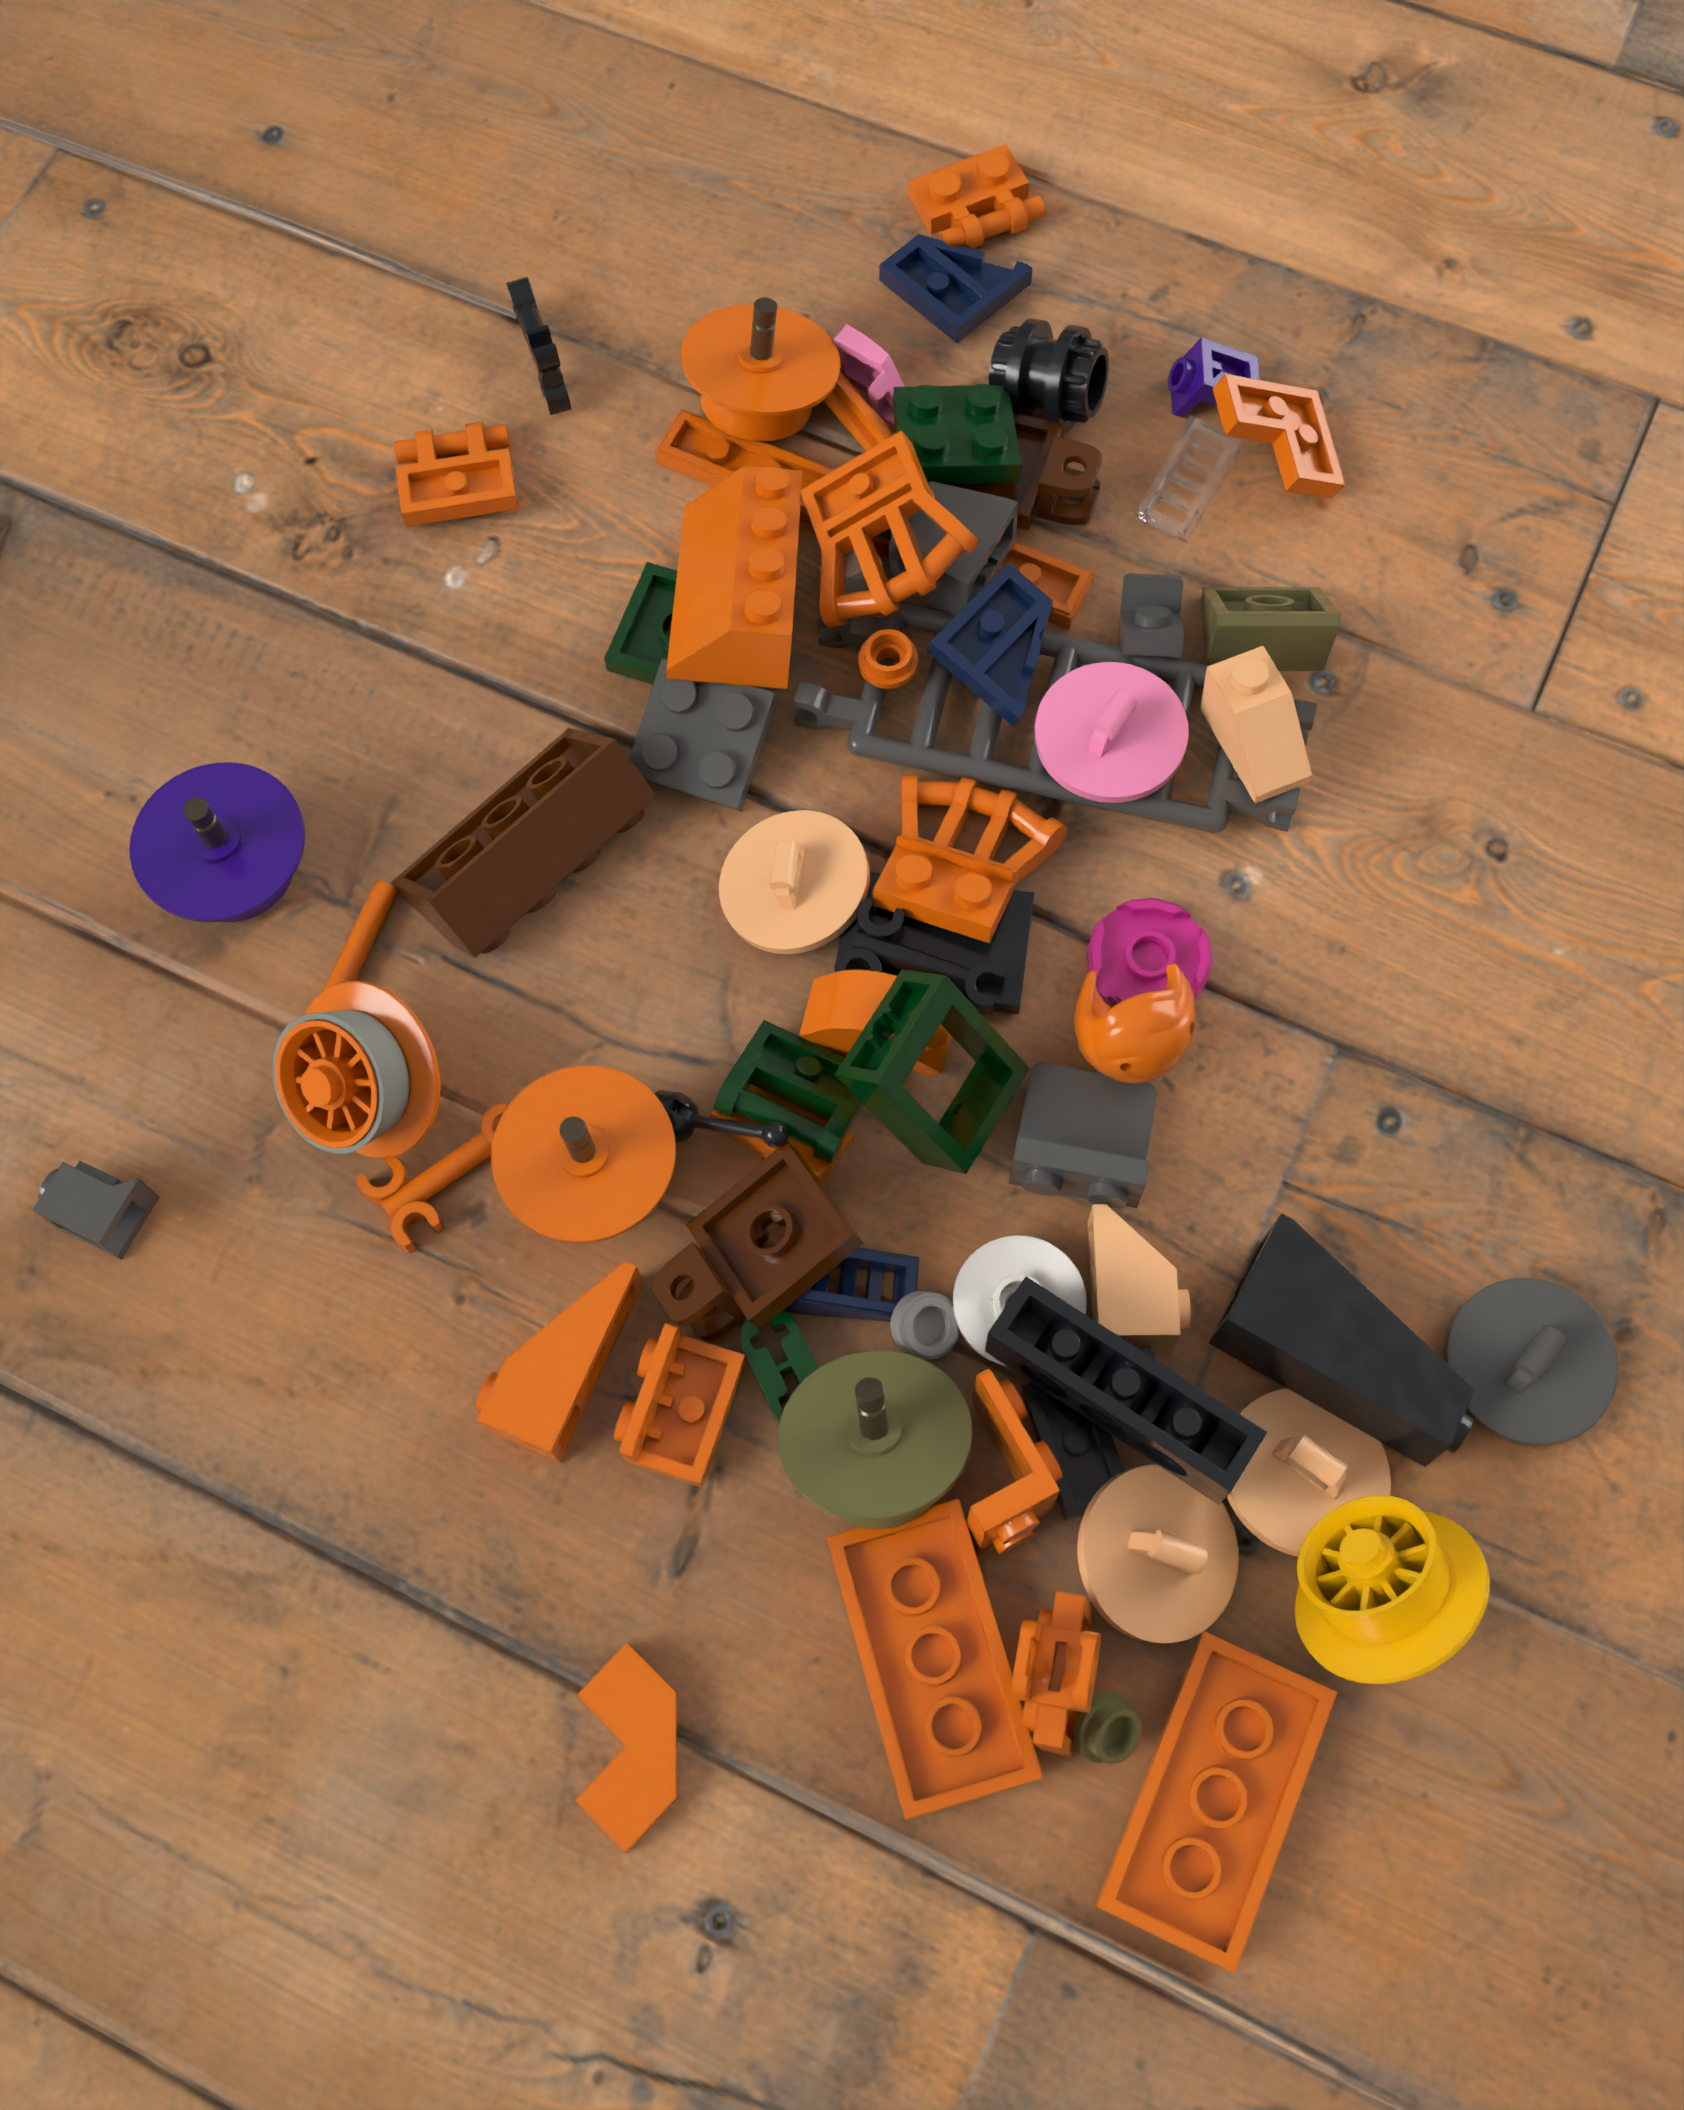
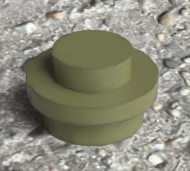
(1109, 1730)

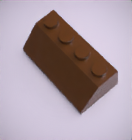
(526, 840)

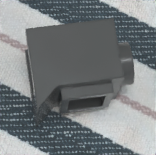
(95, 1206)

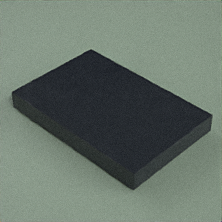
(1006, 947)

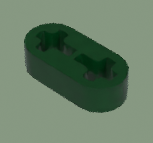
(767, 1374)

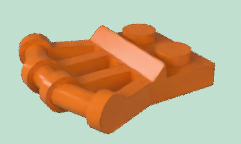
(860, 503)
(953, 886)

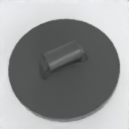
(1535, 1361)

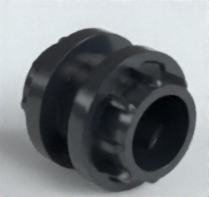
(1051, 374)

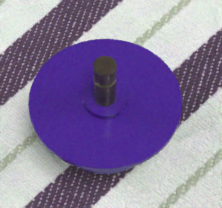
(218, 843)

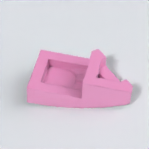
(869, 370)

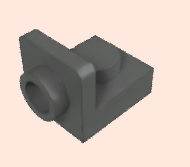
(1151, 615)

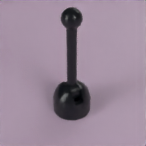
(685, 1118)

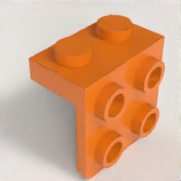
(1013, 1512)

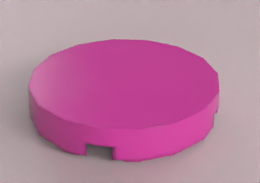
(1139, 942)

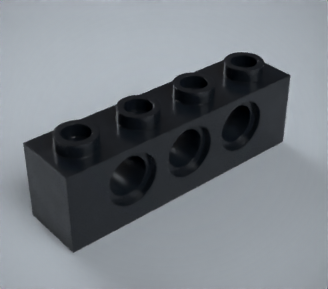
(1124, 1390)

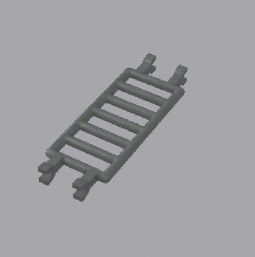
(821, 709)

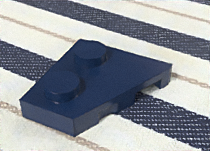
(951, 283)
(997, 641)

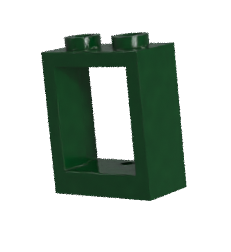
(880, 1065)

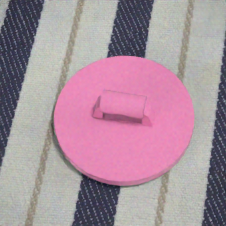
(1111, 732)

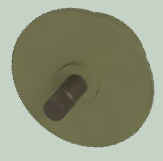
(875, 1437)

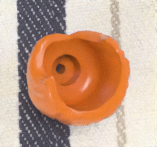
(1139, 1035)

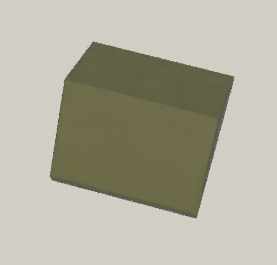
(1290, 623)

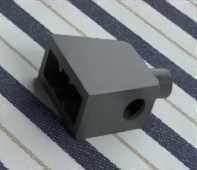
(987, 517)

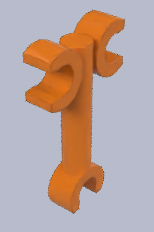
(406, 1198)

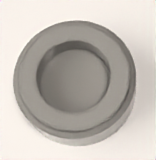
(924, 1325)

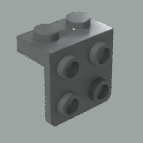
(1084, 1136)

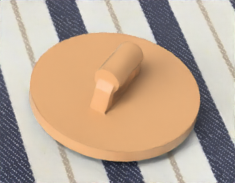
(794, 882)
(1303, 1469)
(1157, 1556)

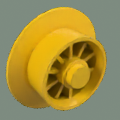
(1388, 1590)

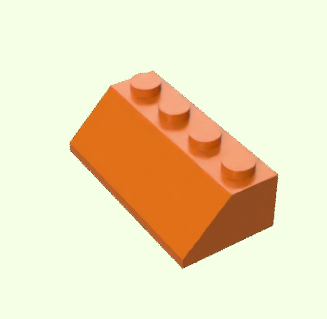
(737, 581)

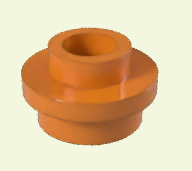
(884, 645)

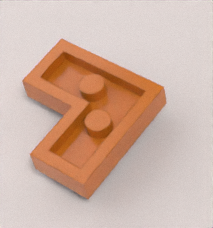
(1291, 422)

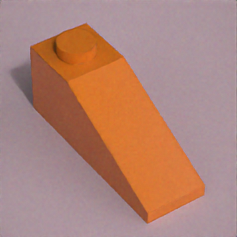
(554, 1373)

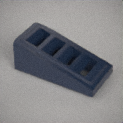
(845, 1304)

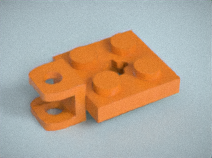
(1056, 1671)

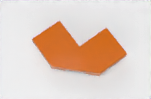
(644, 1775)

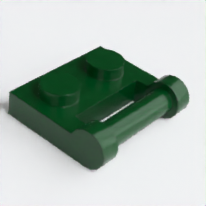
(797, 1073)

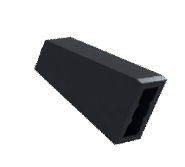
(1341, 1348)

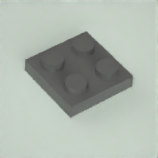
(703, 737)

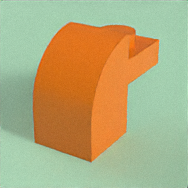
(843, 1005)

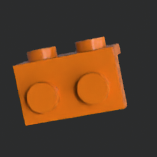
(679, 1406)

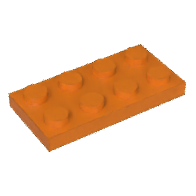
(933, 1661)
(1216, 1801)

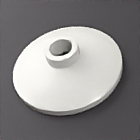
(995, 1274)

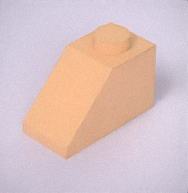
(1256, 723)
(1133, 1284)

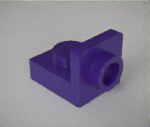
(1201, 369)

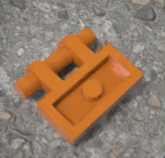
(972, 188)
(455, 485)

